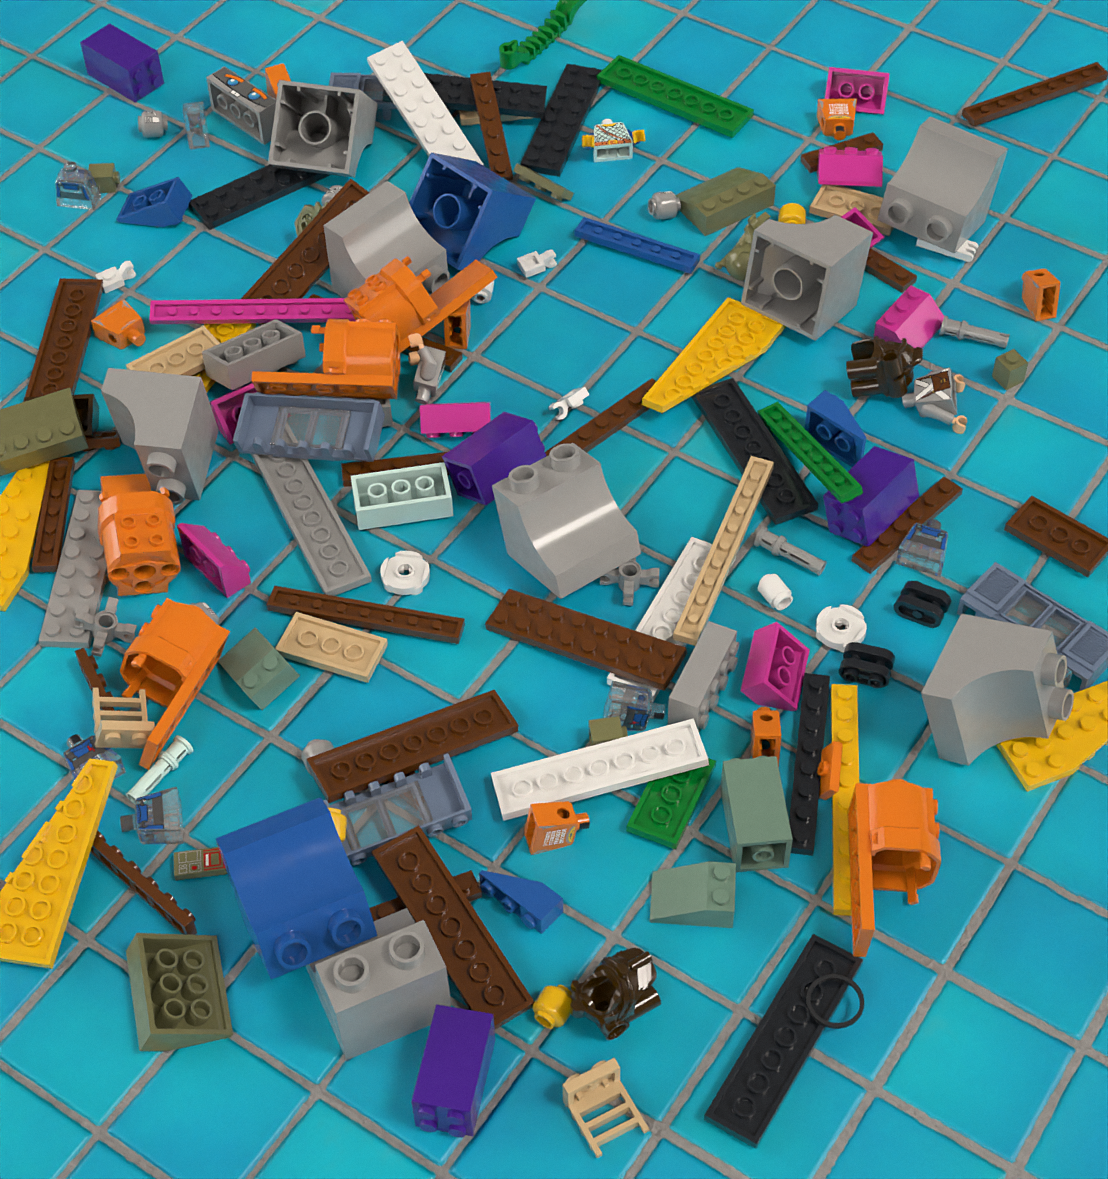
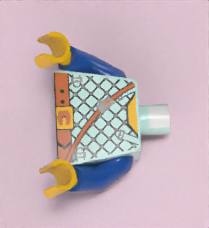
(612, 141)

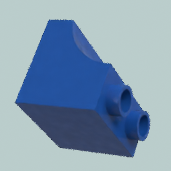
(468, 207)
(296, 888)

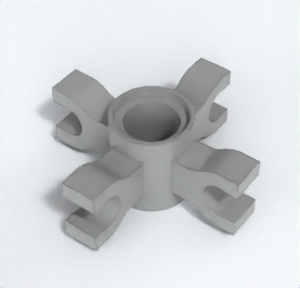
(630, 577)
(107, 618)

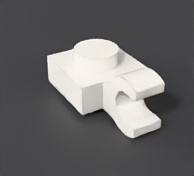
(535, 263)
(115, 278)
(572, 399)

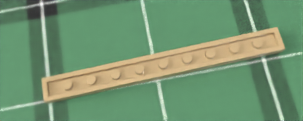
(723, 551)

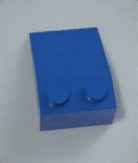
(157, 204)
(835, 428)

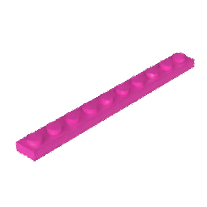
(248, 311)

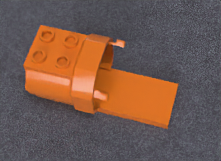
(403, 299)
(358, 362)
(137, 535)
(171, 664)
(889, 848)

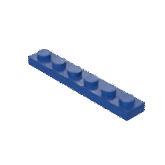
(637, 245)

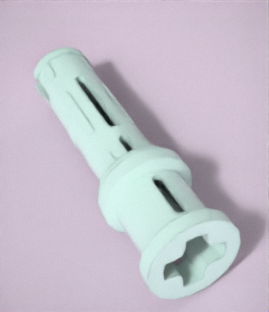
(167, 761)

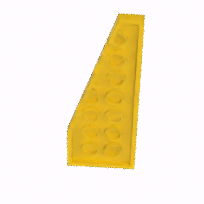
(721, 346)
(19, 526)
(1070, 744)
(46, 882)

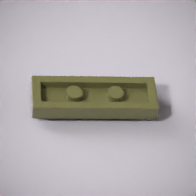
(543, 183)

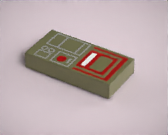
(198, 863)

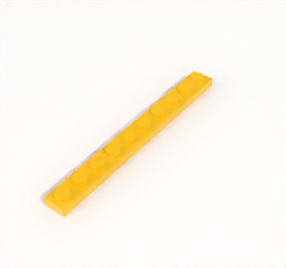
(843, 730)

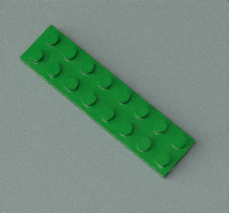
(675, 96)

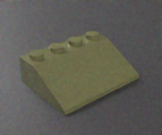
(726, 199)
(39, 431)
(177, 990)

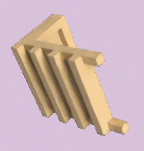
(130, 727)
(593, 1090)

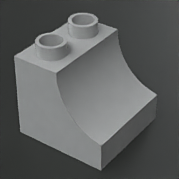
(321, 128)
(943, 185)
(376, 233)
(806, 272)
(167, 425)
(563, 520)
(994, 687)
(382, 985)

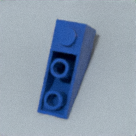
(528, 899)

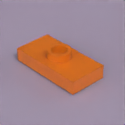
(829, 770)

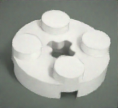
(405, 584)
(837, 639)

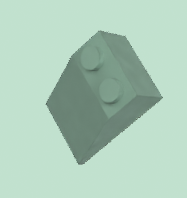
(258, 668)
(694, 895)

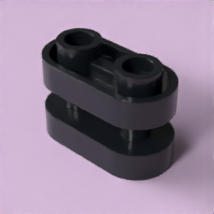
(922, 604)
(866, 665)

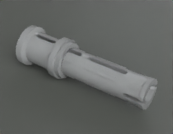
(964, 330)
(780, 546)

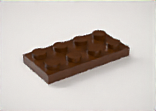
(1058, 536)

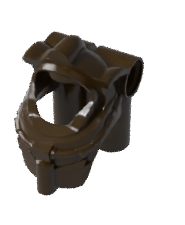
(882, 367)
(617, 992)

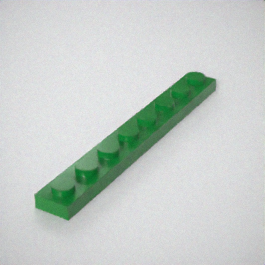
(810, 452)

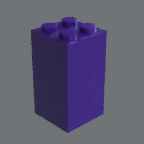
(122, 62)
(492, 454)
(888, 490)
(453, 1071)

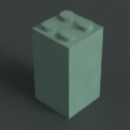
(756, 814)

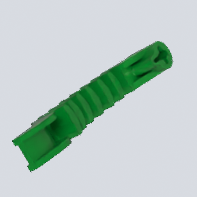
(512, 55)

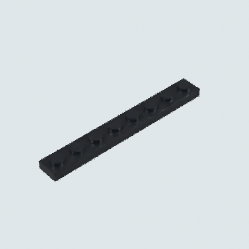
(808, 756)

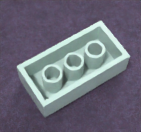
(402, 496)

